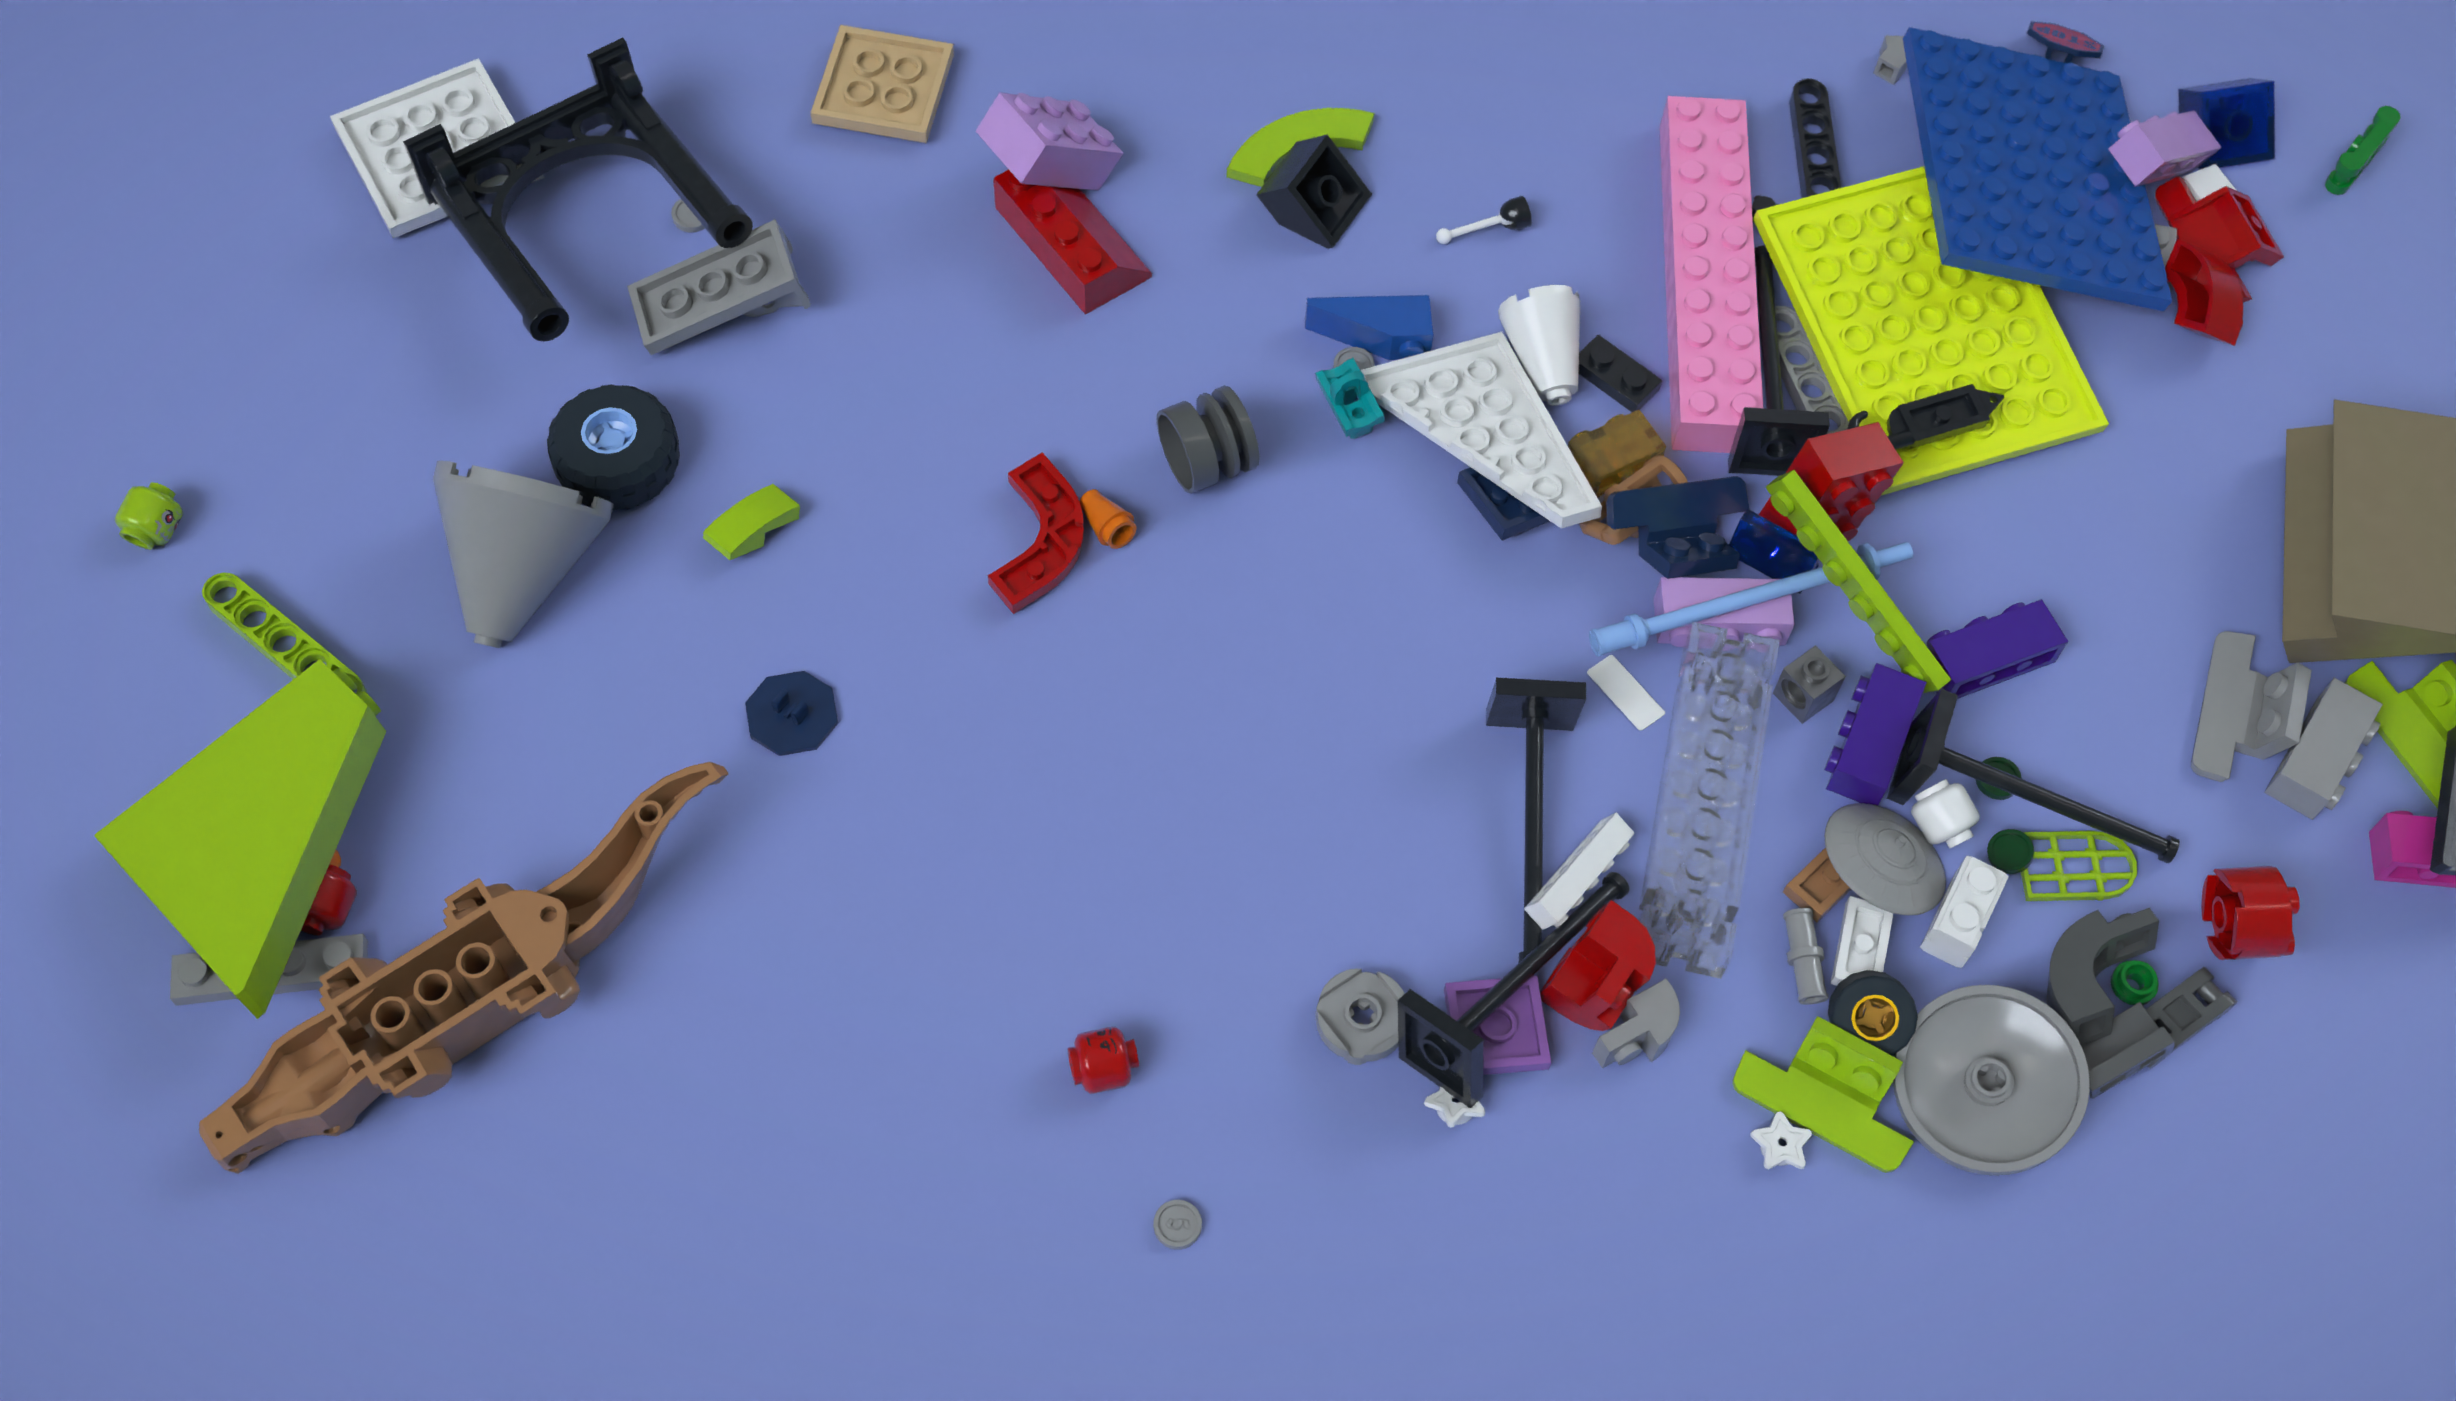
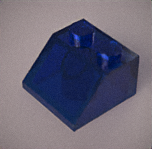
(2238, 117)

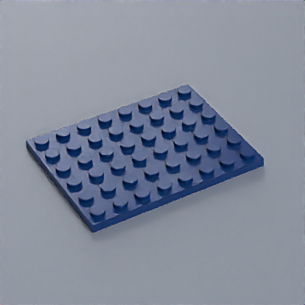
(2028, 172)

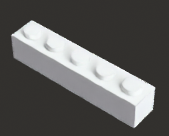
(1580, 872)

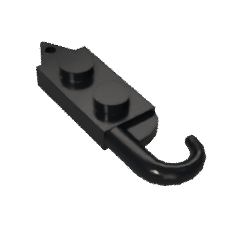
(1937, 416)

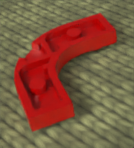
(1057, 543)

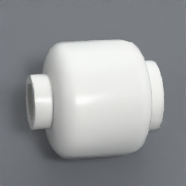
(1945, 813)

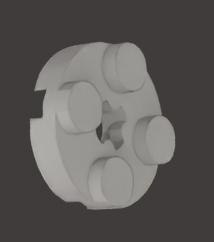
(1335, 1013)

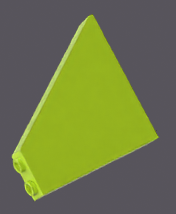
(251, 826)

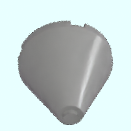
(510, 543)

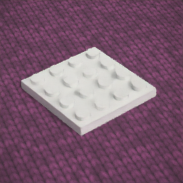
(375, 132)

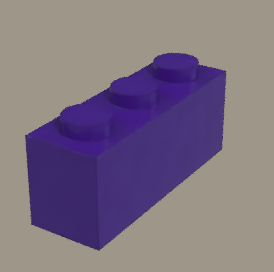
(1998, 647)
(1873, 734)

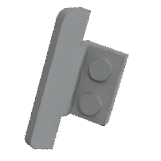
(2245, 708)

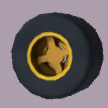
(1884, 1027)

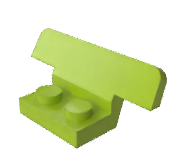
(2414, 720)
(1831, 1092)

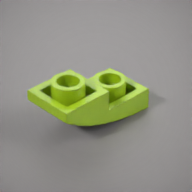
(745, 523)

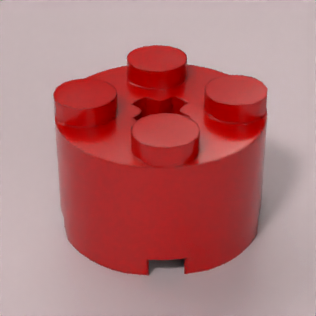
(2249, 913)

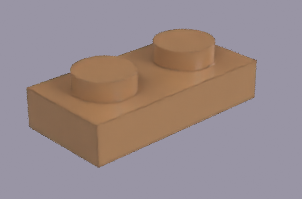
(1817, 886)

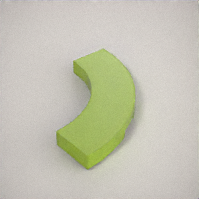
(1269, 145)

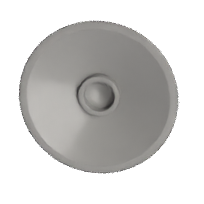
(1885, 859)

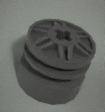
(1207, 439)

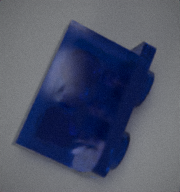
(1771, 548)

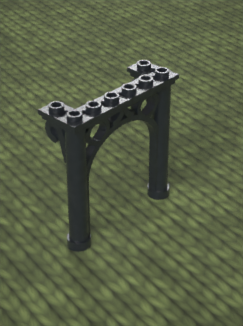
(544, 144)

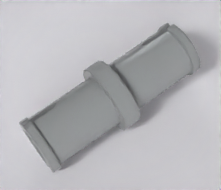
(1805, 956)

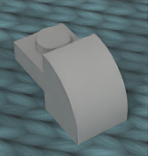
(1647, 1025)

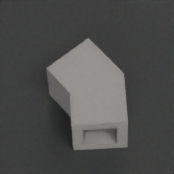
(1892, 59)

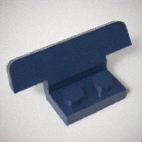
(1680, 523)

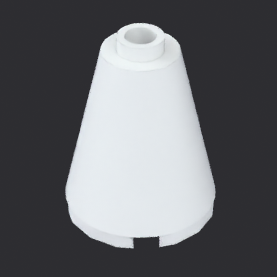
(1546, 339)

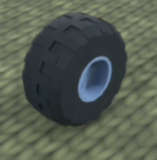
(614, 445)

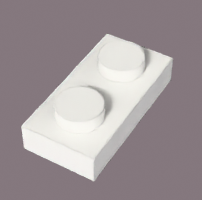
(1861, 939)

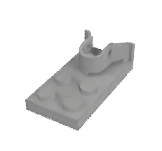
(717, 288)

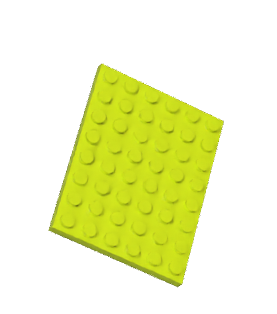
(1908, 328)

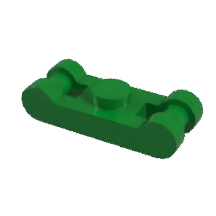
(2362, 151)

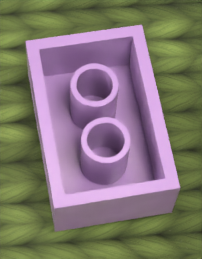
(1049, 141)

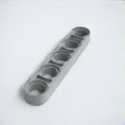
(1810, 373)

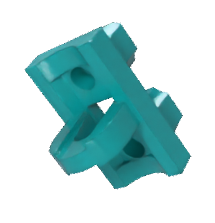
(1340, 390)

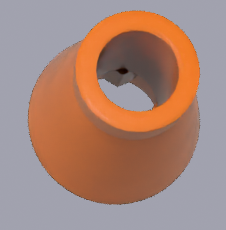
(1109, 521)

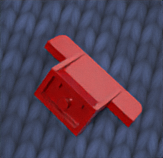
(2219, 224)

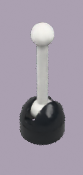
(1513, 215)

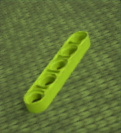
(273, 627)

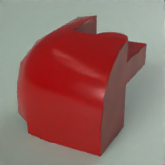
(1601, 969)

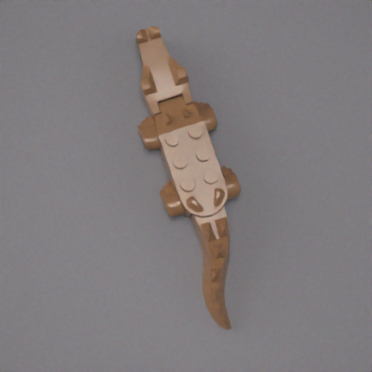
(419, 1015)

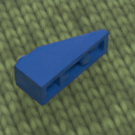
(1379, 324)

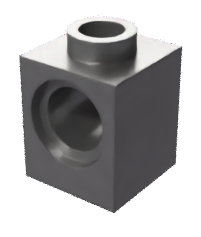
(1808, 684)

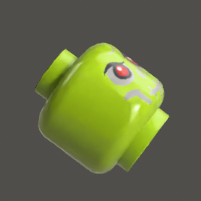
(148, 515)

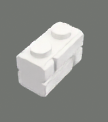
(1964, 911)

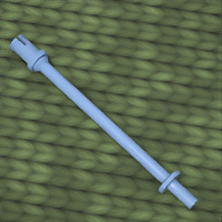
(1636, 630)

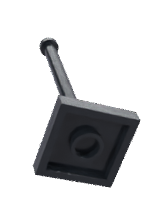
(1771, 436)
(1535, 707)
(1926, 750)
(1448, 1048)

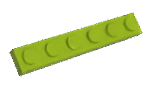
(1848, 571)

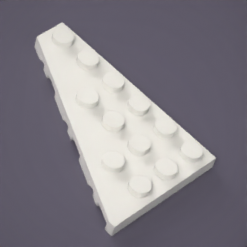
(1490, 417)

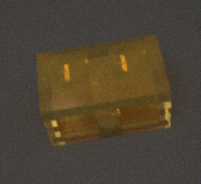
(1615, 450)

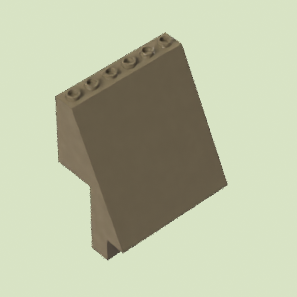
(2370, 536)

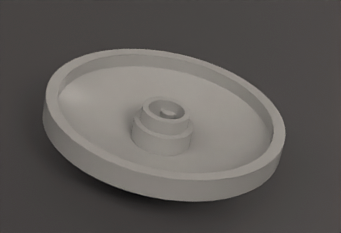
(1992, 1080)

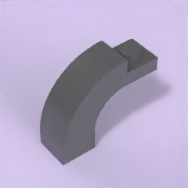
(2081, 955)

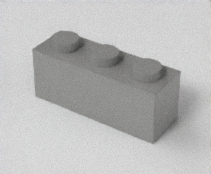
(2326, 750)

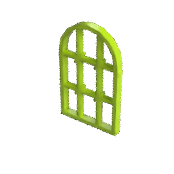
(2095, 874)

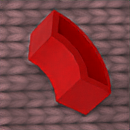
(2206, 293)

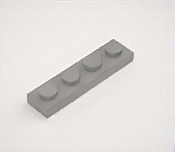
(197, 983)

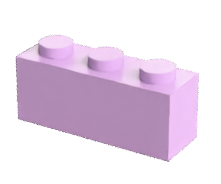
(2163, 147)
(1766, 619)

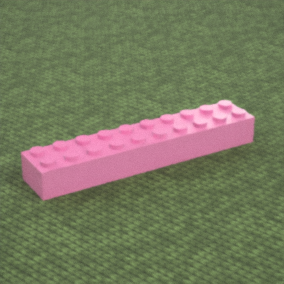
(1709, 271)

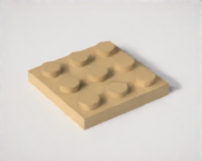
(882, 83)

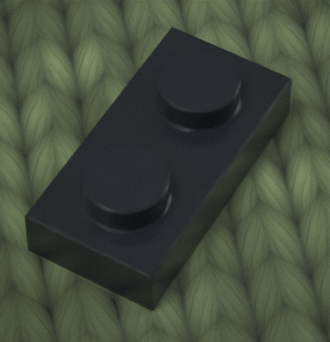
(1617, 374)

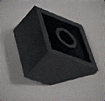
(1314, 191)

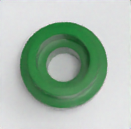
(2142, 974)

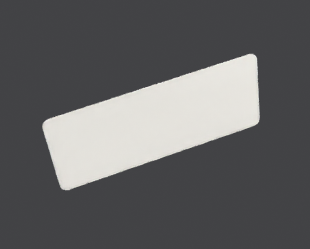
(1626, 692)

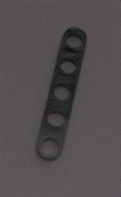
(1809, 143)

